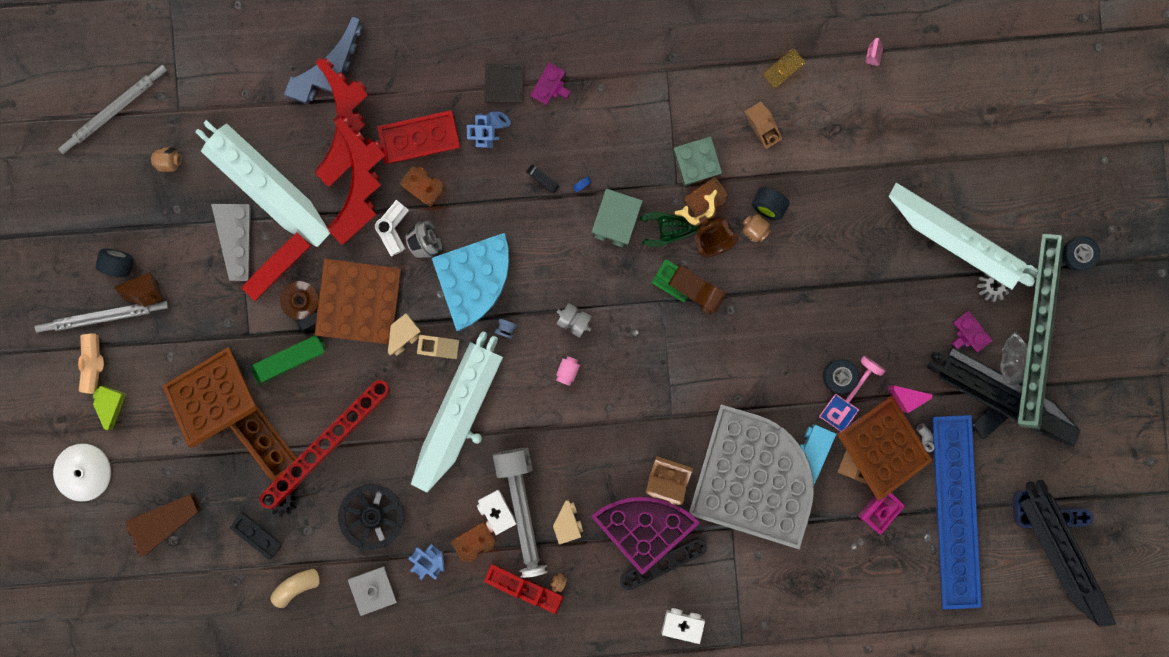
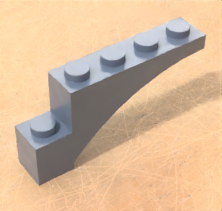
(302, 87)

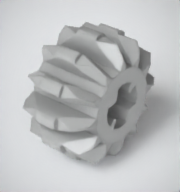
(994, 294)

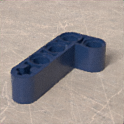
(1071, 521)

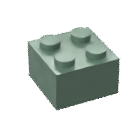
(697, 161)

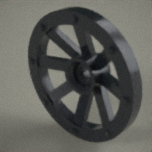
(396, 504)

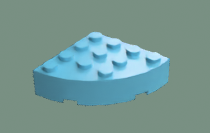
(473, 278)

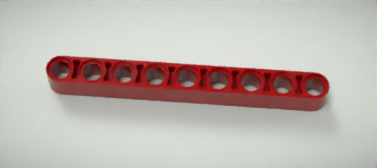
(315, 448)

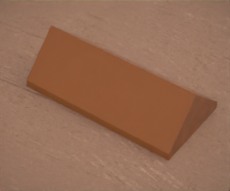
(264, 444)

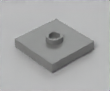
(372, 590)

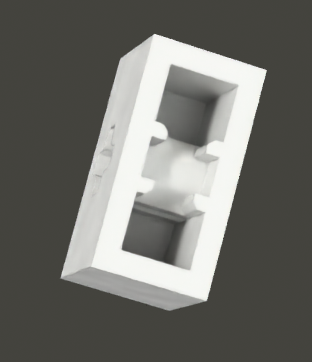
(505, 518)
(691, 633)

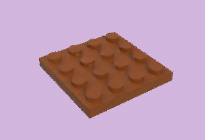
(357, 301)
(209, 397)
(884, 447)

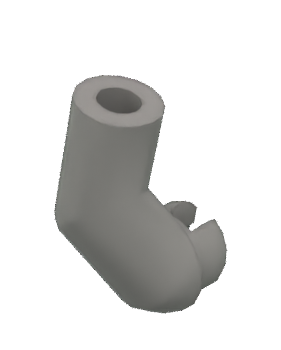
(927, 437)

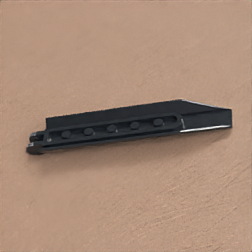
(990, 388)
(1065, 554)

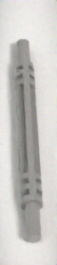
(112, 109)
(101, 316)

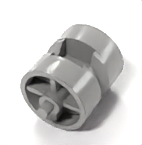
(572, 319)

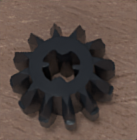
(286, 505)

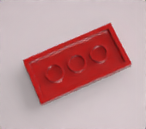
(418, 137)

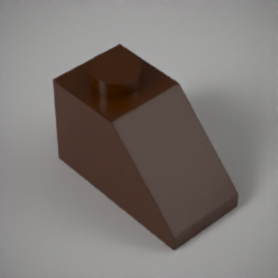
(141, 290)

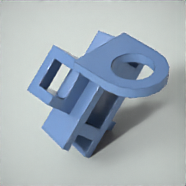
(490, 123)
(433, 562)

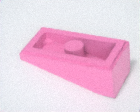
(874, 52)

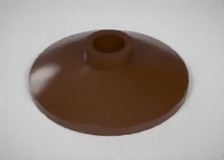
(289, 300)

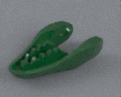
(671, 228)

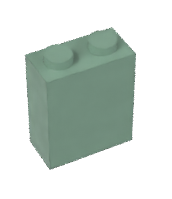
(616, 218)

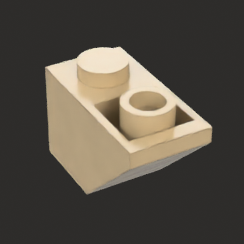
(401, 333)
(438, 347)
(565, 525)

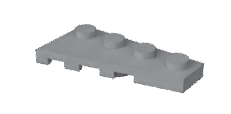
(234, 228)

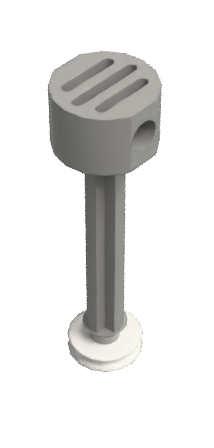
(513, 465)

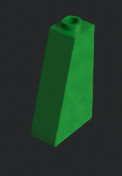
(287, 360)

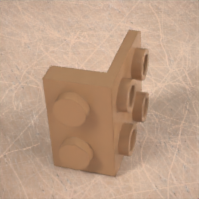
(668, 480)

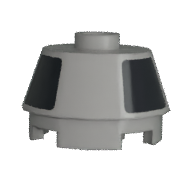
(422, 240)

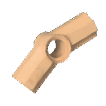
(89, 363)

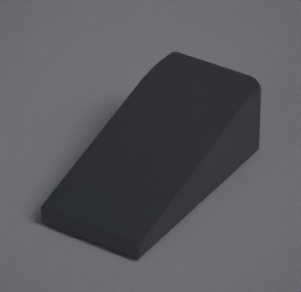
(988, 422)

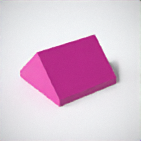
(907, 398)
(881, 513)

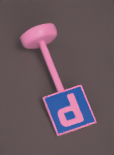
(841, 412)

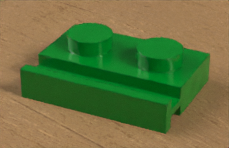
(663, 278)

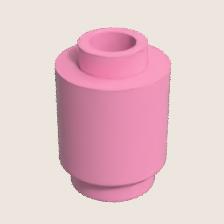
(567, 370)

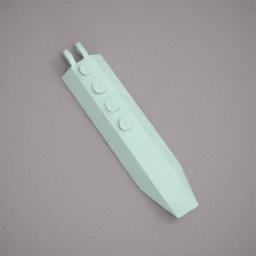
(263, 183)
(962, 239)
(457, 412)

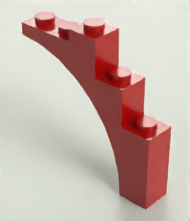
(346, 99)
(355, 210)

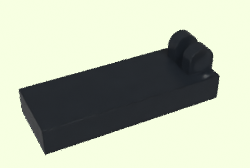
(256, 536)

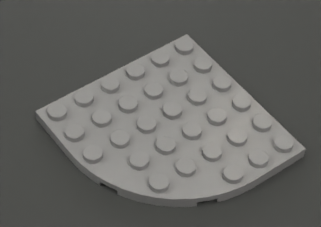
(755, 479)

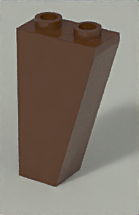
(158, 524)

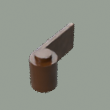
(697, 289)

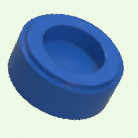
(582, 184)

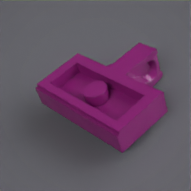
(550, 85)
(970, 333)

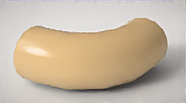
(293, 586)

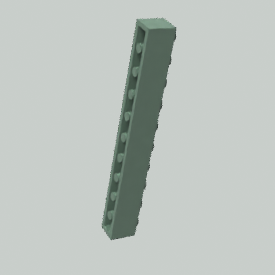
(1041, 331)

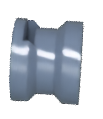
(507, 327)

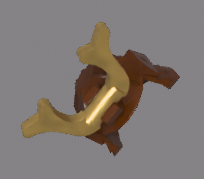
(713, 233)

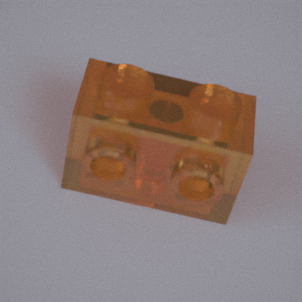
(422, 186)
(473, 542)

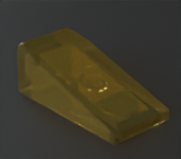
(784, 68)

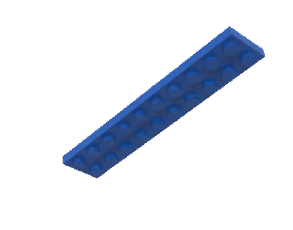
(956, 512)

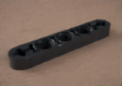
(673, 564)

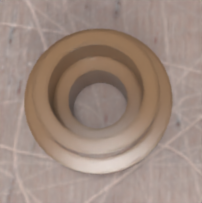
(558, 582)

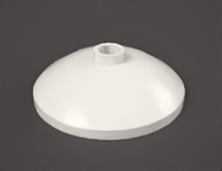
(94, 470)

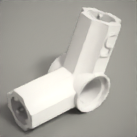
(393, 218)

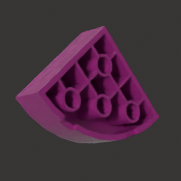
(644, 528)

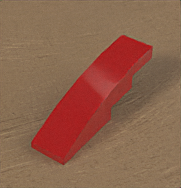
(275, 267)
(523, 589)

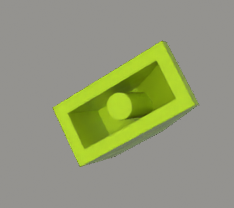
(108, 405)

